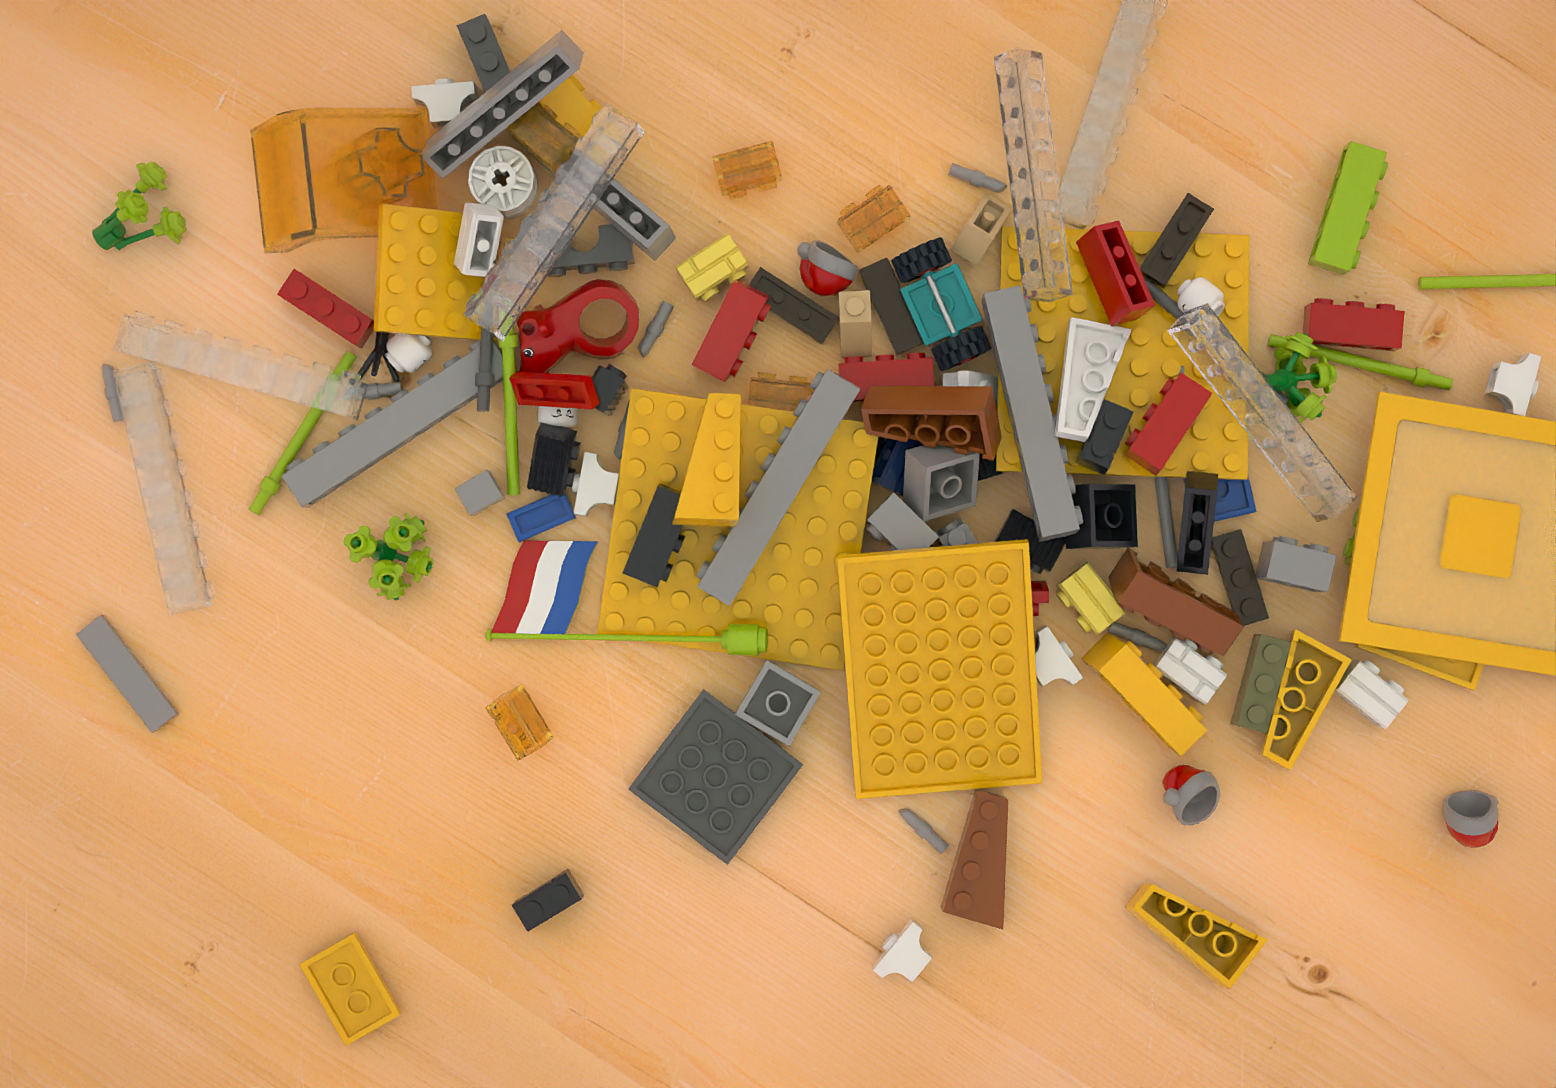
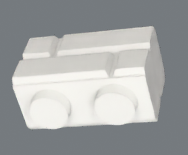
(478, 239)
(1190, 670)
(1370, 694)

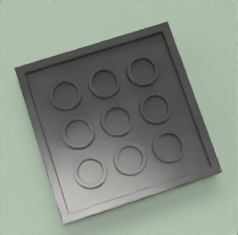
(715, 776)

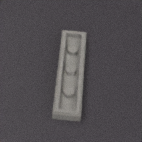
(127, 673)

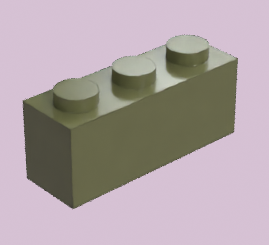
(1260, 683)

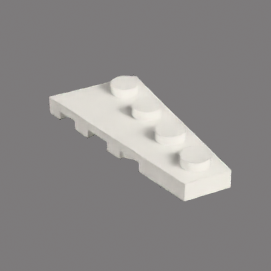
(1087, 371)

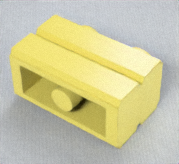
(712, 268)
(1090, 599)

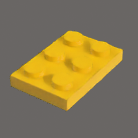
(350, 989)

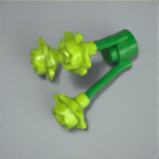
(134, 207)

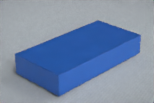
(540, 516)

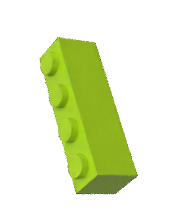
(1348, 208)

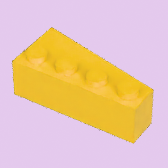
(571, 105)
(713, 472)
(1304, 691)
(1145, 692)
(1206, 940)

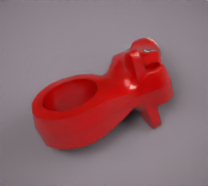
(554, 332)

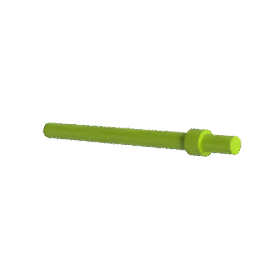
(1487, 281)
(1417, 376)
(510, 413)
(270, 484)

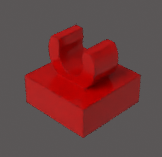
(1040, 594)

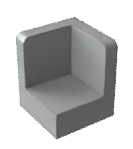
(479, 493)

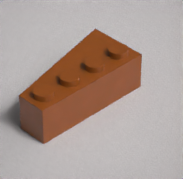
(935, 416)
(1173, 605)
(979, 867)

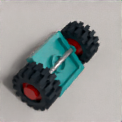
(941, 304)

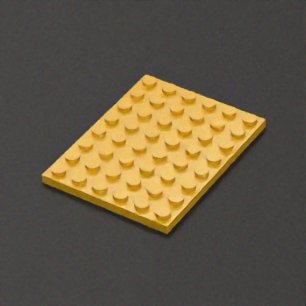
(940, 668)

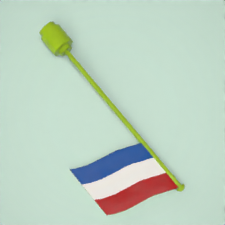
(548, 588)

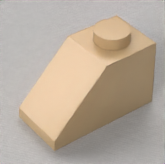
(980, 229)
(855, 323)

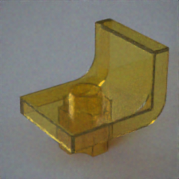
(333, 167)

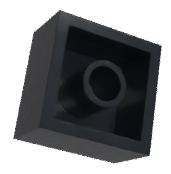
(1107, 517)

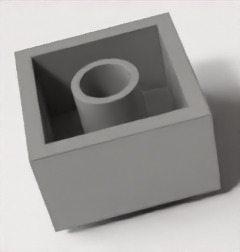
(939, 481)
(899, 526)
(1296, 566)
(778, 702)

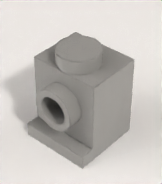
(955, 534)

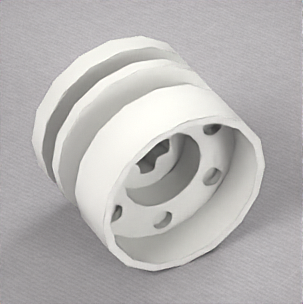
(522, 181)

